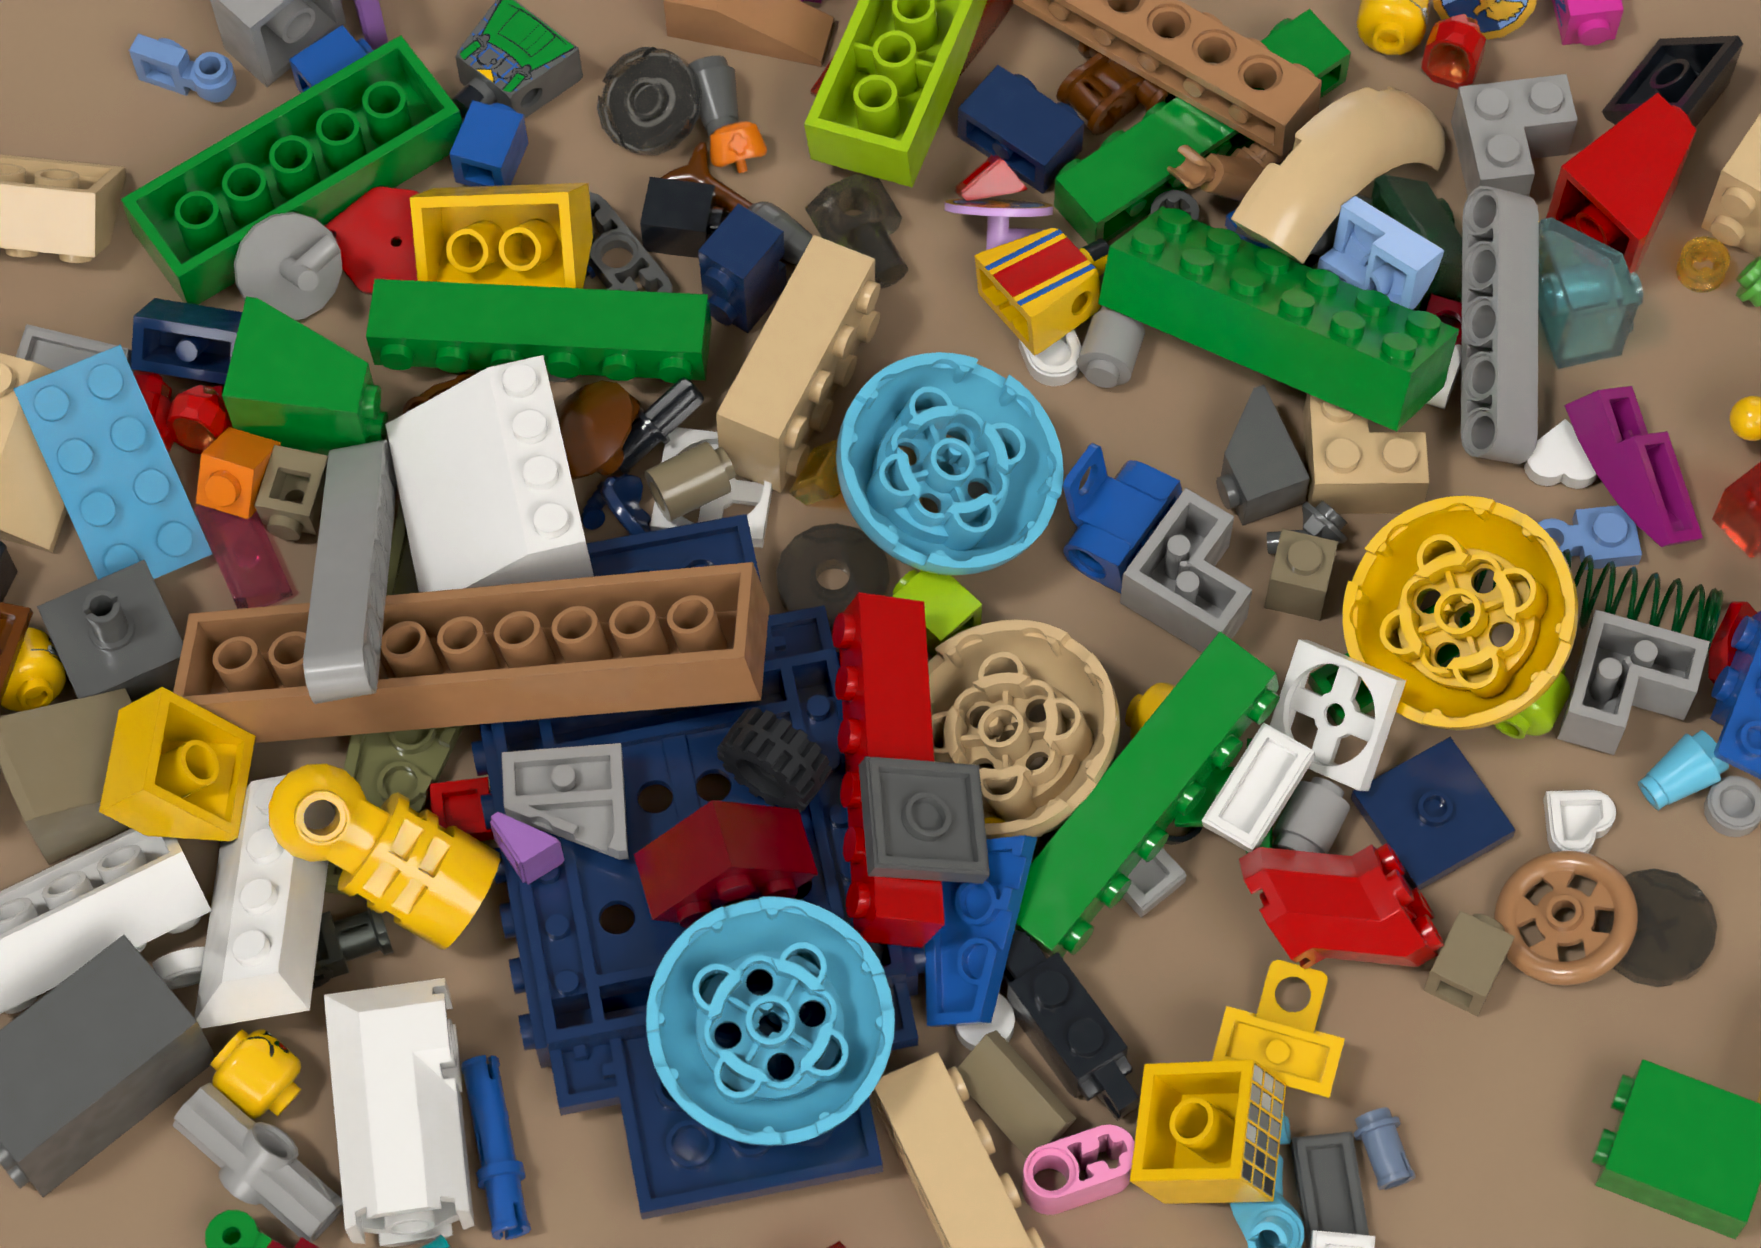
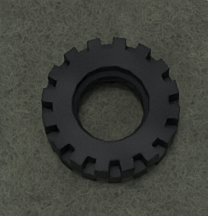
(774, 759)

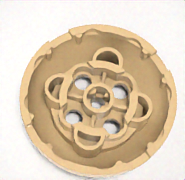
(994, 680)

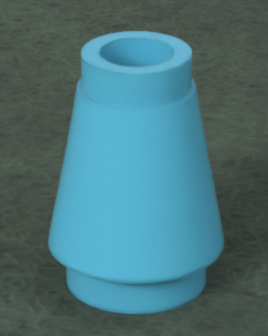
(1683, 771)

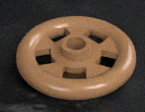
(1601, 949)

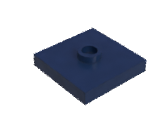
(1433, 813)

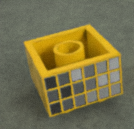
(1208, 1132)

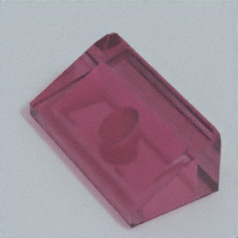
(244, 558)

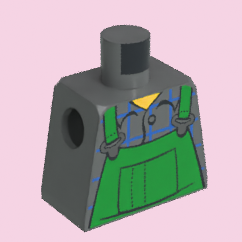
(515, 61)

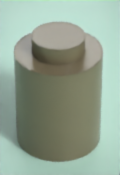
(690, 480)

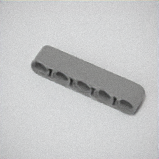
(1499, 325)

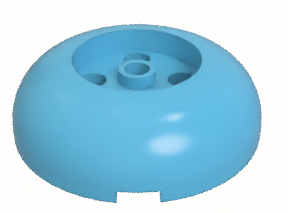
(991, 419)
(809, 959)

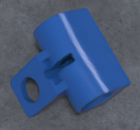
(1114, 514)

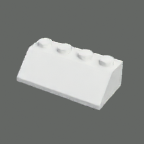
(85, 904)
(262, 920)

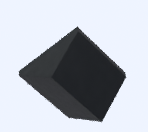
(1684, 72)

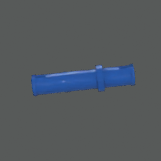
(499, 1170)

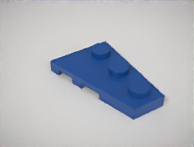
(973, 946)

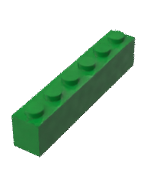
(1130, 168)
(573, 328)
(1143, 793)

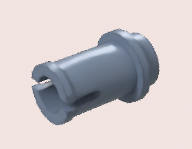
(1384, 1148)

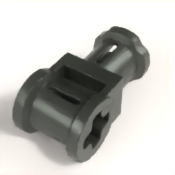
(348, 940)

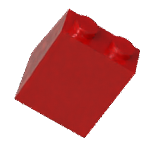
(1625, 179)

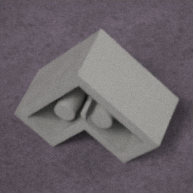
(1507, 126)
(1177, 579)
(1625, 667)

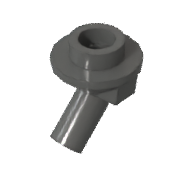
(1317, 521)

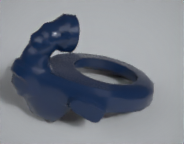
(623, 498)

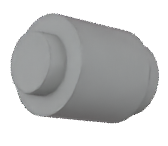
(1110, 348)
(1311, 817)

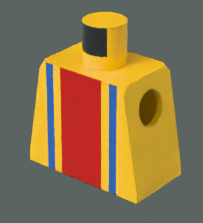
(1042, 285)

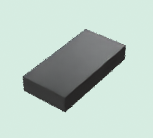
(1328, 1184)

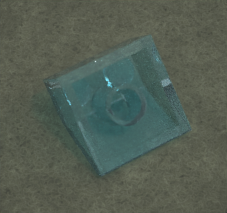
(1584, 295)

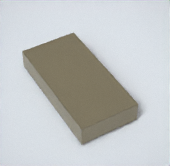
(1013, 1094)

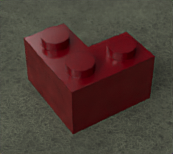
(724, 856)

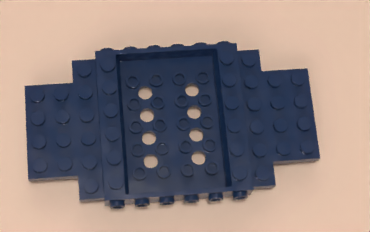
(594, 986)

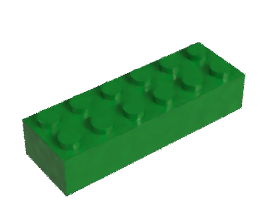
(306, 157)
(1278, 317)

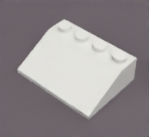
(488, 483)

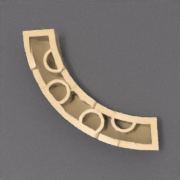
(1333, 162)

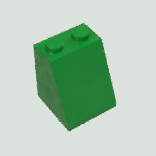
(299, 385)

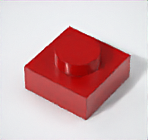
(460, 805)

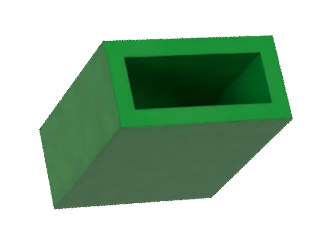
(1683, 1149)

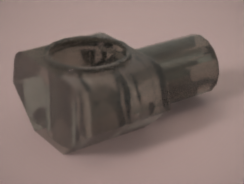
(865, 232)

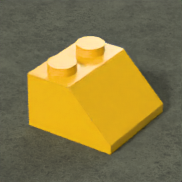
(177, 770)

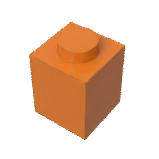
(233, 472)

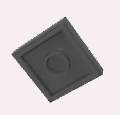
(923, 820)

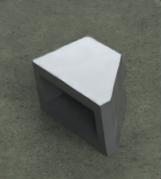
(1261, 464)

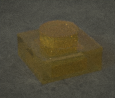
(819, 476)

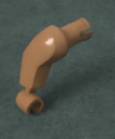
(1225, 175)

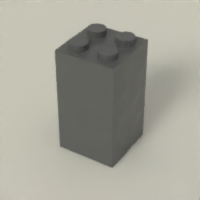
(91, 1065)

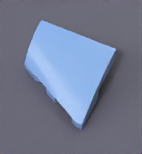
(1381, 254)

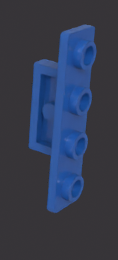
(1740, 700)

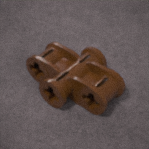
(1107, 91)

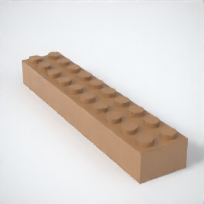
(496, 654)

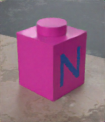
(1587, 20)

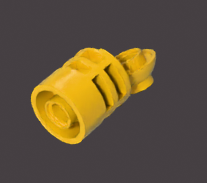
(387, 853)

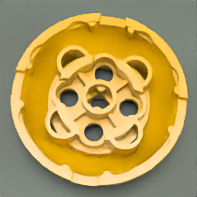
(1443, 550)

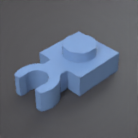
(1599, 532)

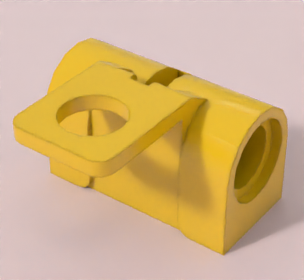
(1284, 1039)

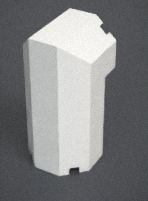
(398, 1112)

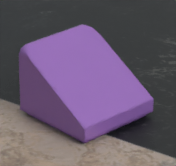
(526, 848)

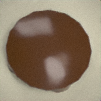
(596, 426)

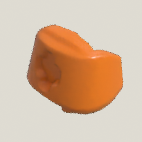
(736, 144)

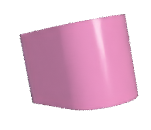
(1062, 1156)

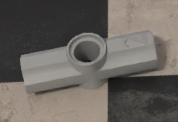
(258, 1163)

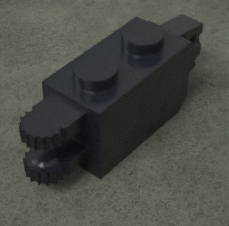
(1068, 1027)

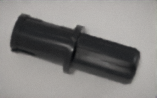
(659, 421)

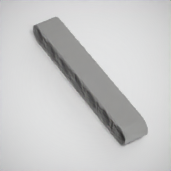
(350, 573)

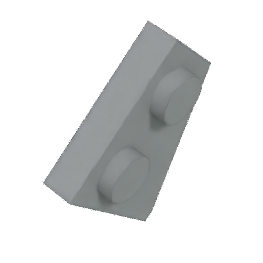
(570, 794)

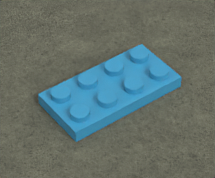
(112, 466)

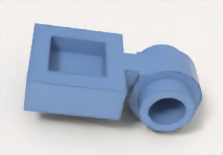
(169, 67)

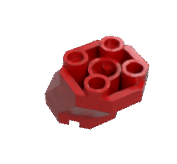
(1342, 906)

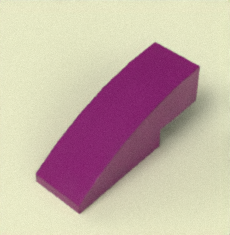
(1635, 465)

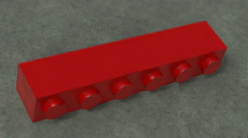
(884, 716)

